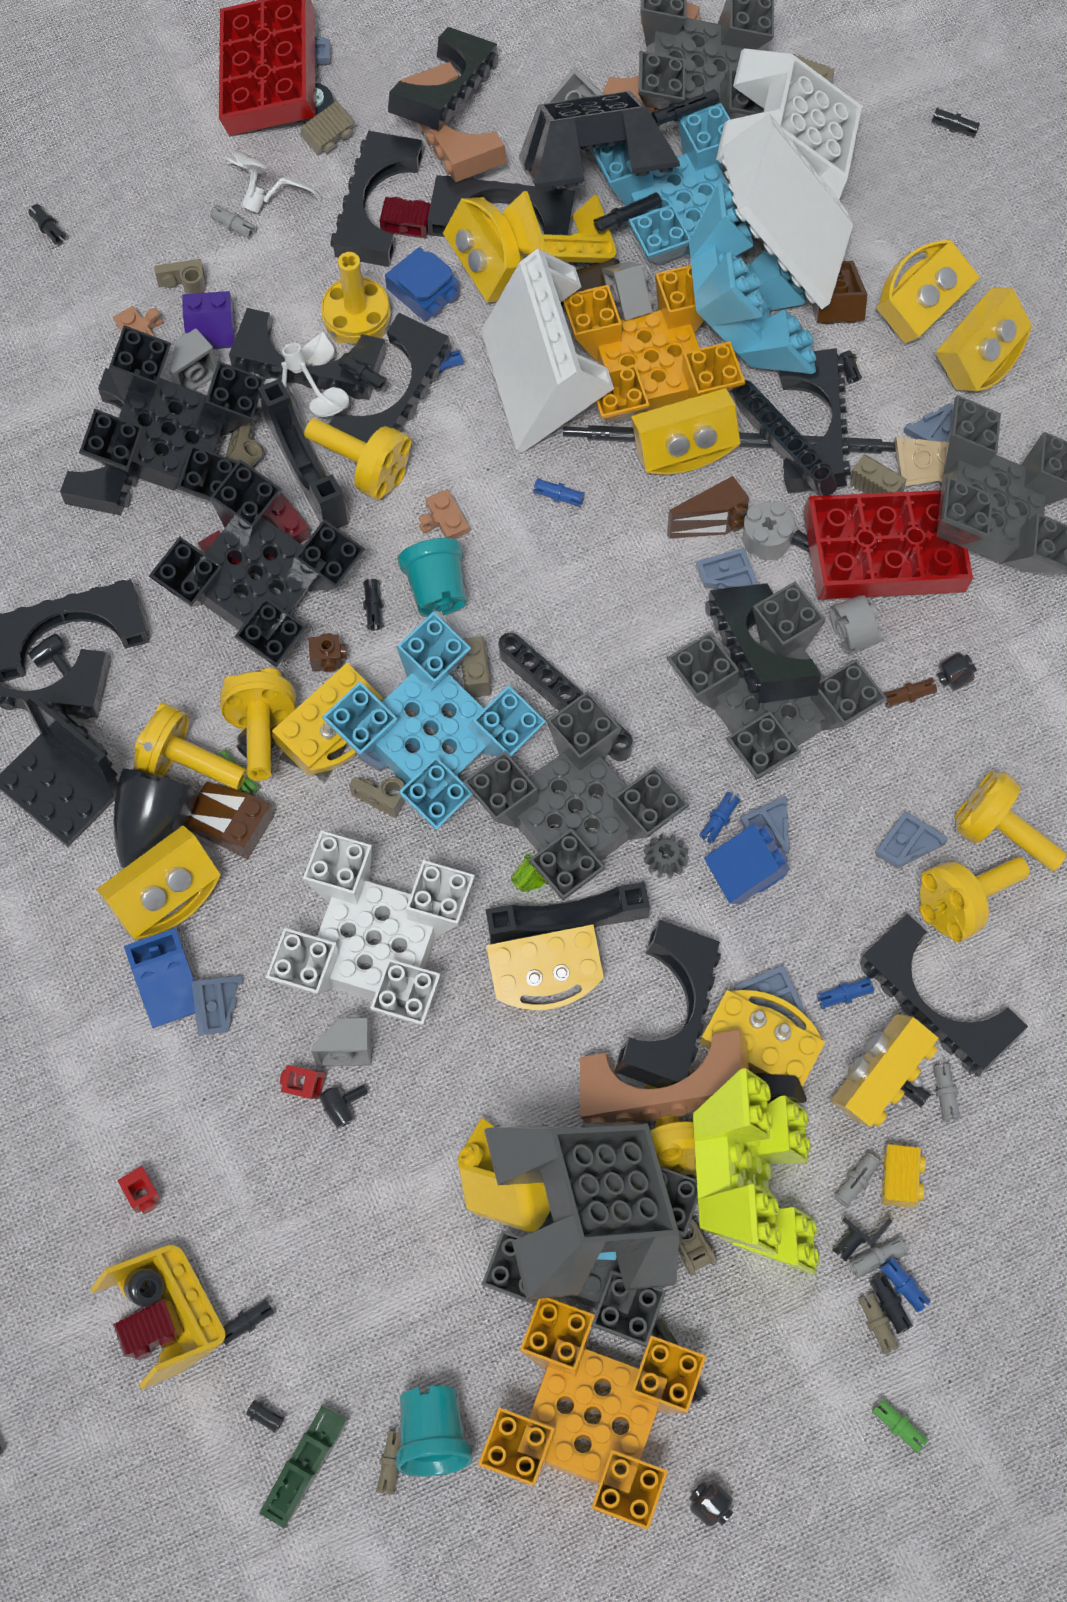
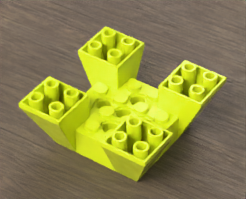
(734, 1145)

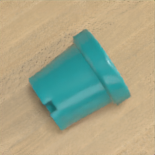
(435, 575)
(431, 1433)

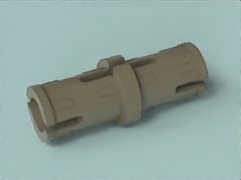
(878, 1323)
(388, 1471)

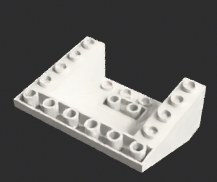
(788, 207)
(534, 353)

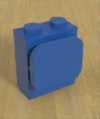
(423, 283)
(748, 863)

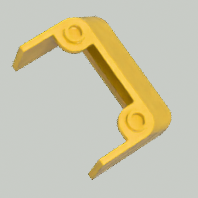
(579, 247)
(513, 1205)
(198, 1319)

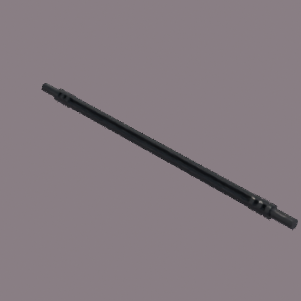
(751, 440)

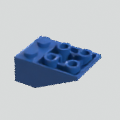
(162, 977)

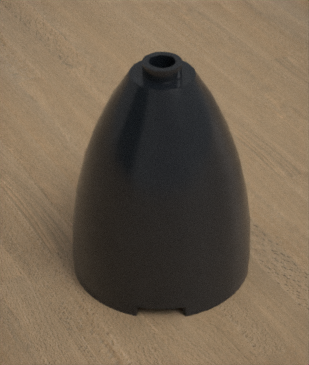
(148, 812)

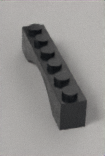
(608, 908)

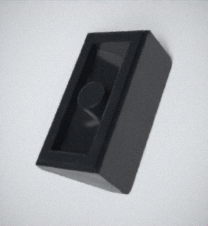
(784, 1086)

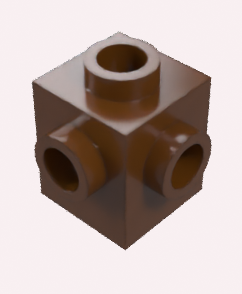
(326, 652)

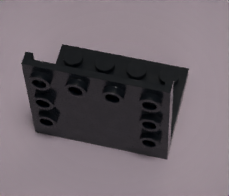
(60, 775)

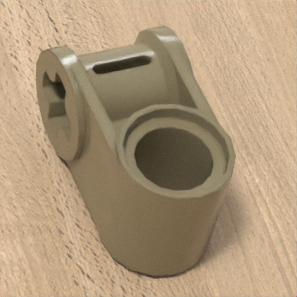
(695, 1248)

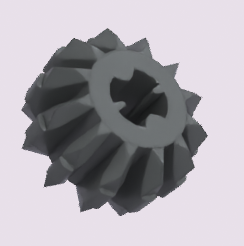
(676, 858)

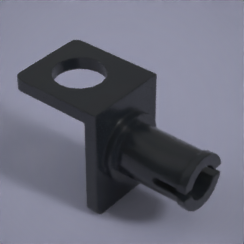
(856, 1237)

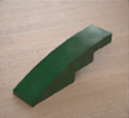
(303, 1466)

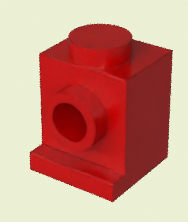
(312, 1085)
(134, 1183)

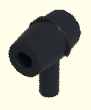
(49, 650)
(336, 1104)

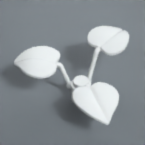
(255, 195)
(315, 352)

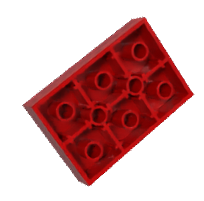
(266, 64)
(882, 546)

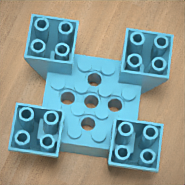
(684, 191)
(740, 296)
(384, 728)

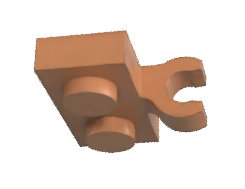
(132, 319)
(444, 515)

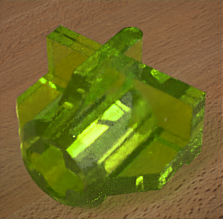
(526, 876)

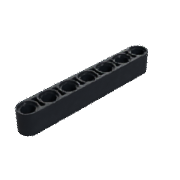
(785, 439)
(550, 691)

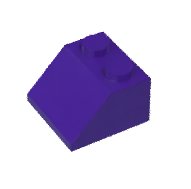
(212, 316)

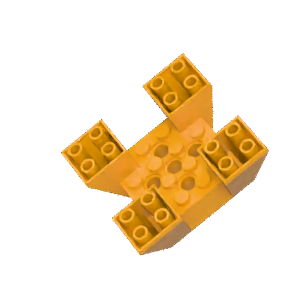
(654, 355)
(662, 1384)

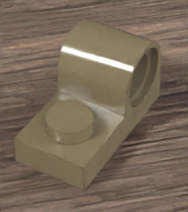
(187, 273)
(243, 447)
(378, 798)

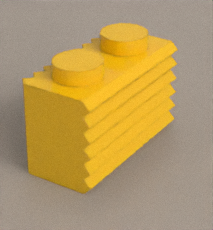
(901, 1176)

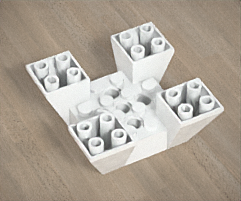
(806, 107)
(330, 961)

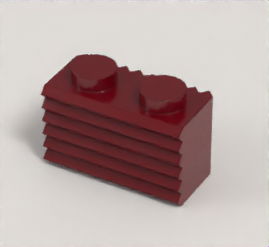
(405, 217)
(148, 1329)

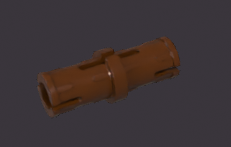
(910, 692)

